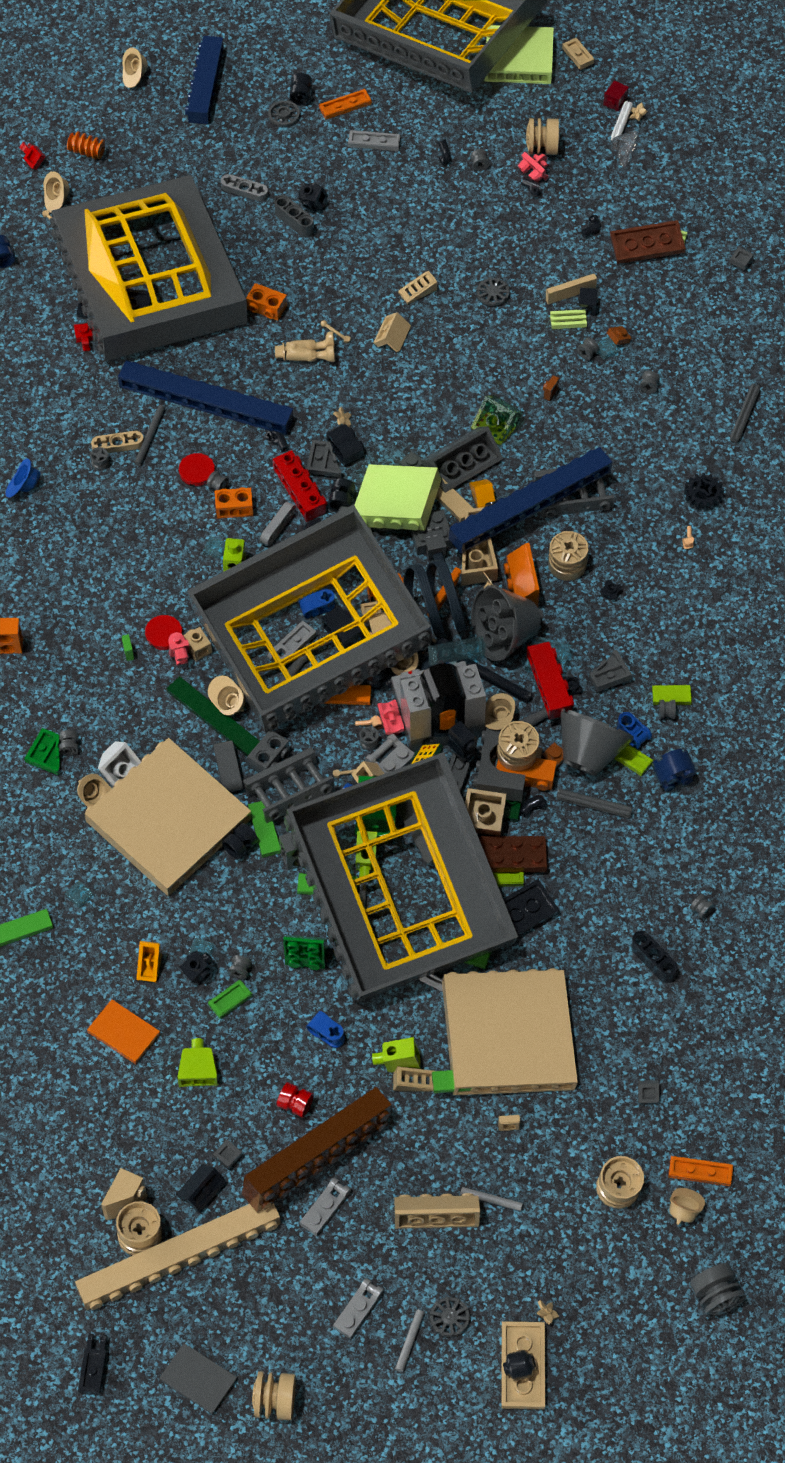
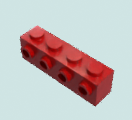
(299, 486)
(549, 679)

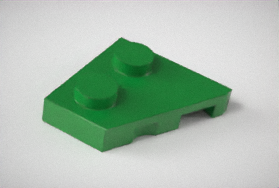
(45, 752)

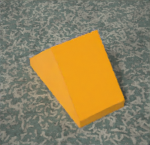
(482, 492)
(149, 961)

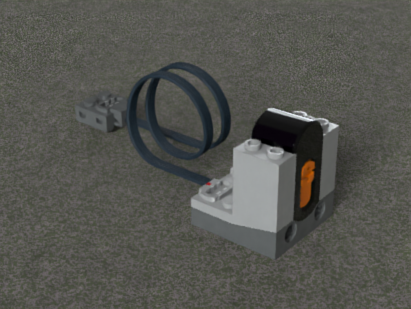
(444, 692)

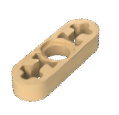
(131, 445)

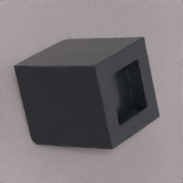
(588, 298)

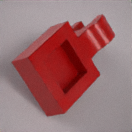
(33, 155)
(84, 335)

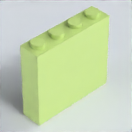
(526, 59)
(398, 496)

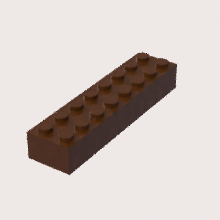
(316, 1150)

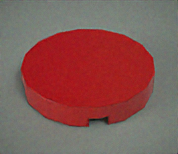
(196, 469)
(159, 629)

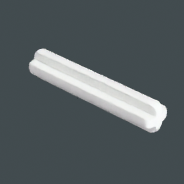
(622, 119)

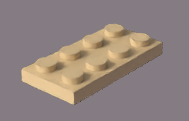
(528, 1392)

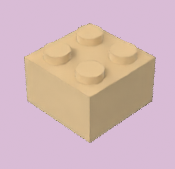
(486, 811)

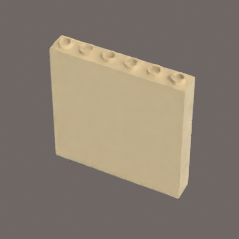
(167, 816)
(509, 1032)

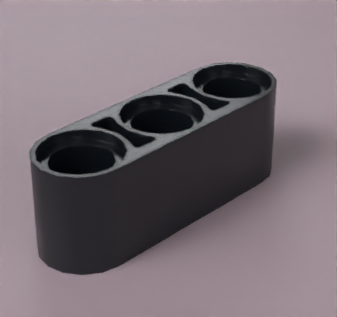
(657, 965)

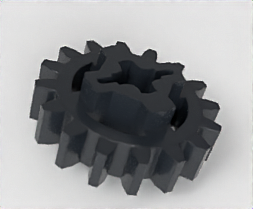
(704, 491)

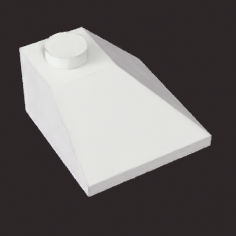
(117, 762)

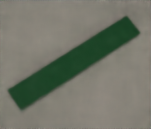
(209, 713)

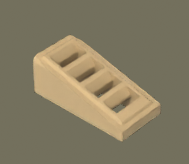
(426, 280)
(406, 1072)

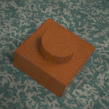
(619, 335)
(550, 388)
(554, 753)

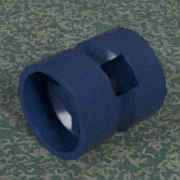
(6, 253)

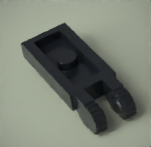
(92, 1366)

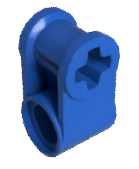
(316, 603)
(634, 728)
(324, 1027)

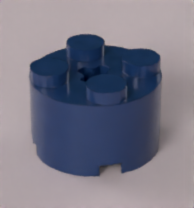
(674, 769)

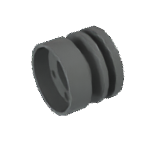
(718, 1290)

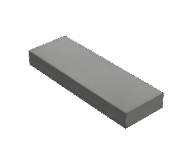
(374, 140)

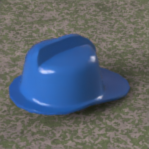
(24, 479)

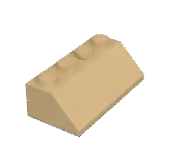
(437, 1211)

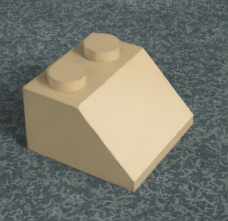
(124, 1190)

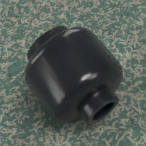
(519, 1365)

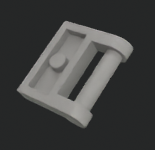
(398, 758)

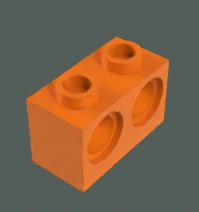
(266, 301)
(237, 503)
(10, 636)

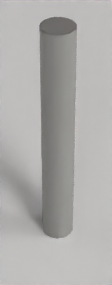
(494, 1199)
(409, 1341)

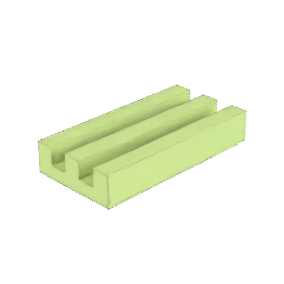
(570, 318)

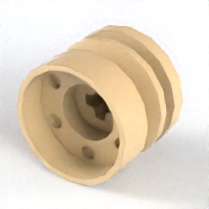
(543, 136)
(568, 555)
(517, 755)
(622, 1171)
(138, 1218)
(274, 1395)

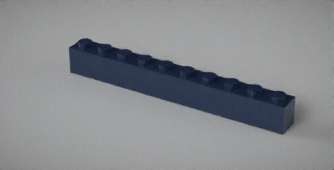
(205, 397)
(529, 500)

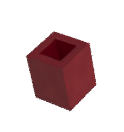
(616, 95)

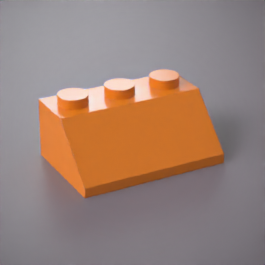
(522, 573)

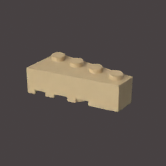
(478, 560)

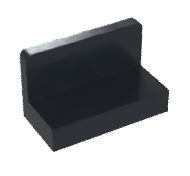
(201, 1187)

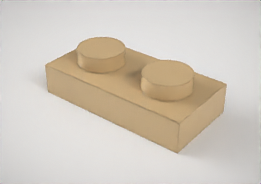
(578, 53)

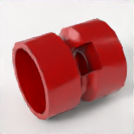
(293, 1099)

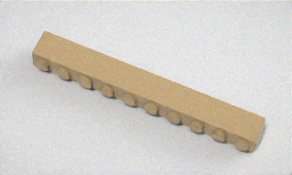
(175, 1254)

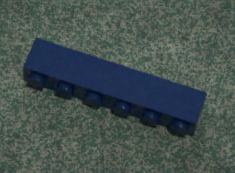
(205, 80)

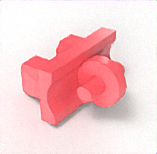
(536, 165)
(178, 648)
(391, 717)

